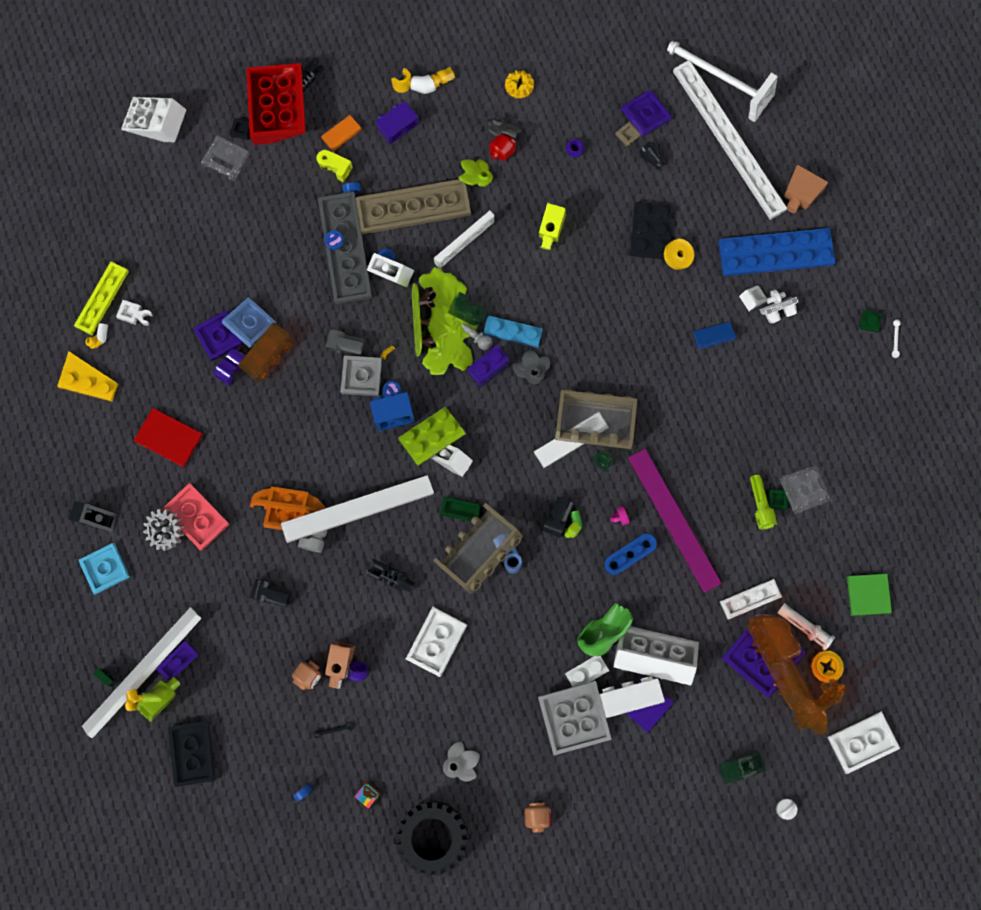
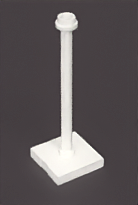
(760, 97)

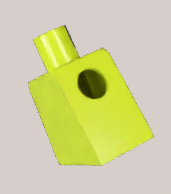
(553, 218)

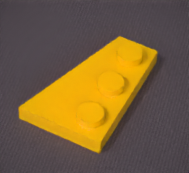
(85, 379)

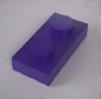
(177, 660)

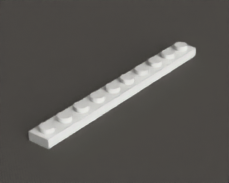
(730, 140)

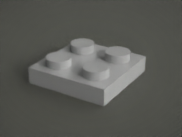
(361, 376)

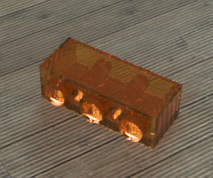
(266, 353)

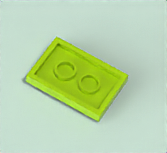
(431, 436)

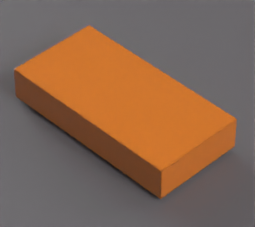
(341, 133)

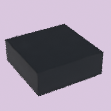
(240, 129)

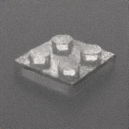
(805, 489)

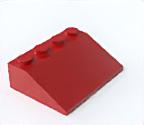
(275, 103)

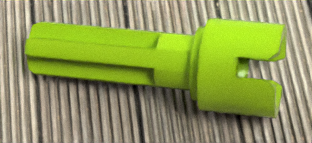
(764, 515)

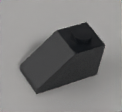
(93, 516)

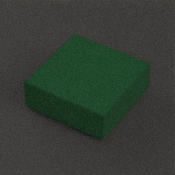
(777, 499)
(104, 677)

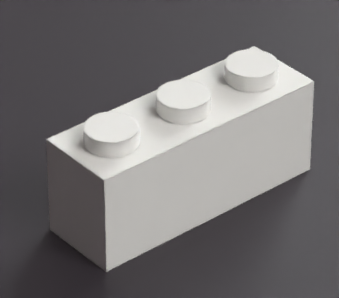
(631, 697)

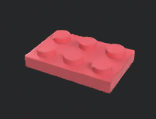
(200, 519)

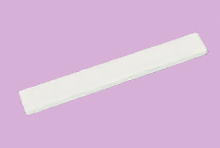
(356, 509)
(141, 672)

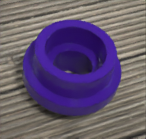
(575, 142)

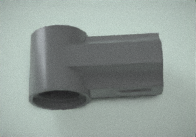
(341, 342)

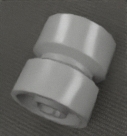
(313, 542)

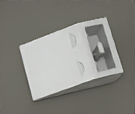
(154, 118)

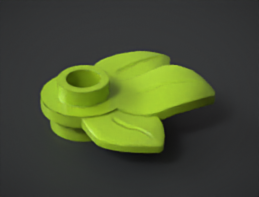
(476, 173)

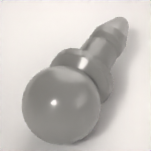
(484, 341)

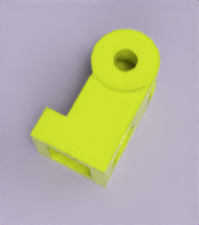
(333, 162)

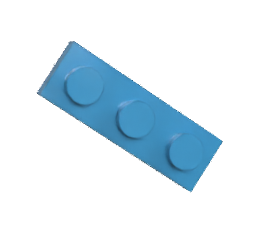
(513, 331)

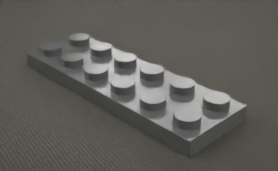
(348, 263)

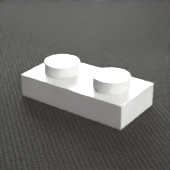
(587, 671)

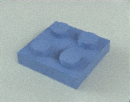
(248, 322)

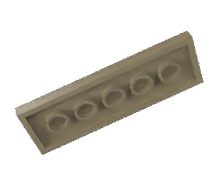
(413, 206)

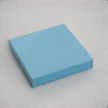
(104, 568)

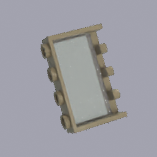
(596, 419)
(480, 550)

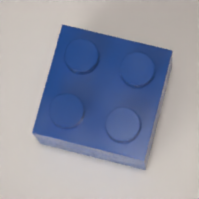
(392, 411)

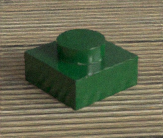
(870, 321)

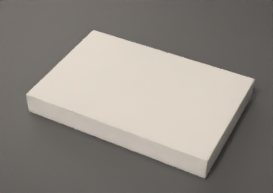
(436, 641)
(863, 742)

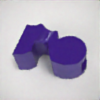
(228, 366)

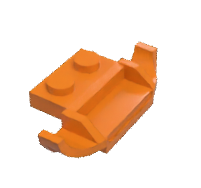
(284, 505)

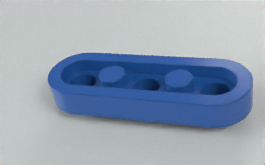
(638, 550)

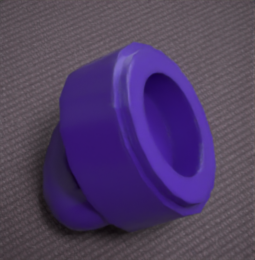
(357, 671)

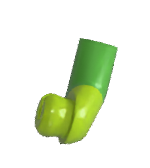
(576, 525)

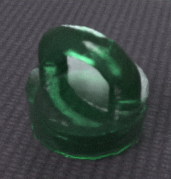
(604, 459)

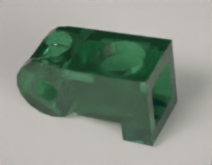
(467, 311)

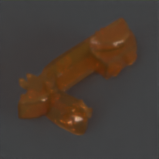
(778, 648)

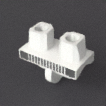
(787, 305)

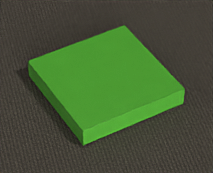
(869, 594)

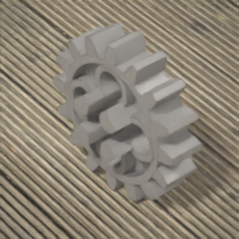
(163, 518)

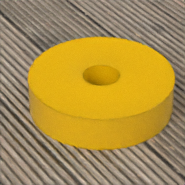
(672, 258)

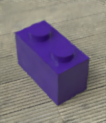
(397, 122)
(488, 366)

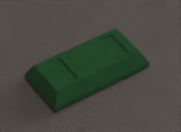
(459, 509)

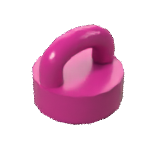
(620, 516)

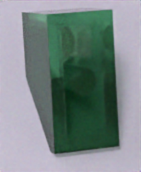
(741, 767)

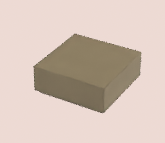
(628, 134)

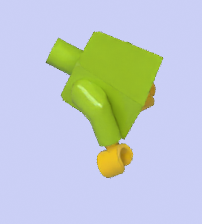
(154, 701)

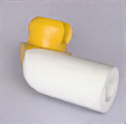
(100, 338)

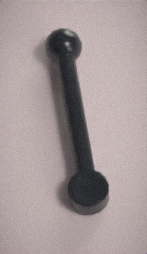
(349, 726)

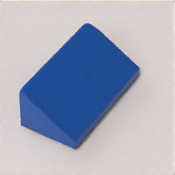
(714, 335)

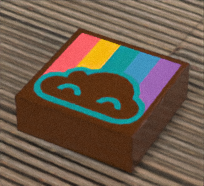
(367, 795)

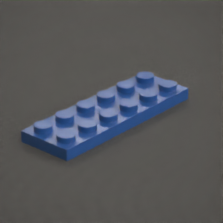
(776, 252)

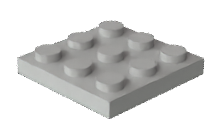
(574, 718)

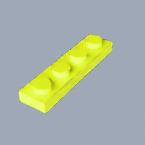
(101, 298)

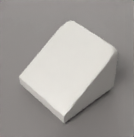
(753, 297)

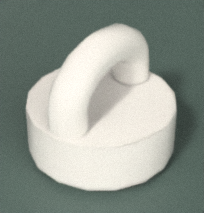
(786, 809)

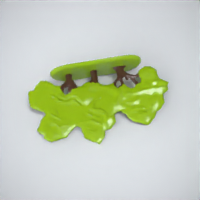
(444, 328)

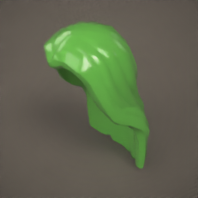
(604, 632)

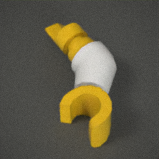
(422, 84)

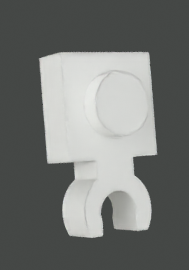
(132, 312)

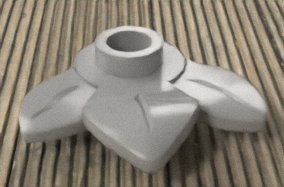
(464, 762)

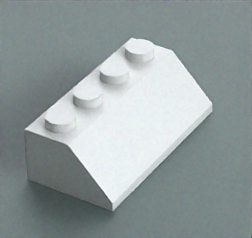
(657, 655)

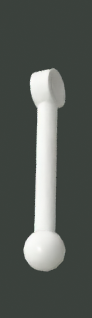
(895, 353)

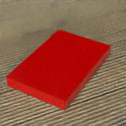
(168, 437)

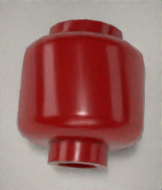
(502, 147)

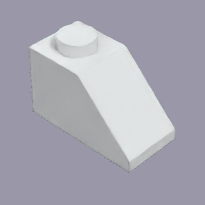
(390, 270)
(453, 460)

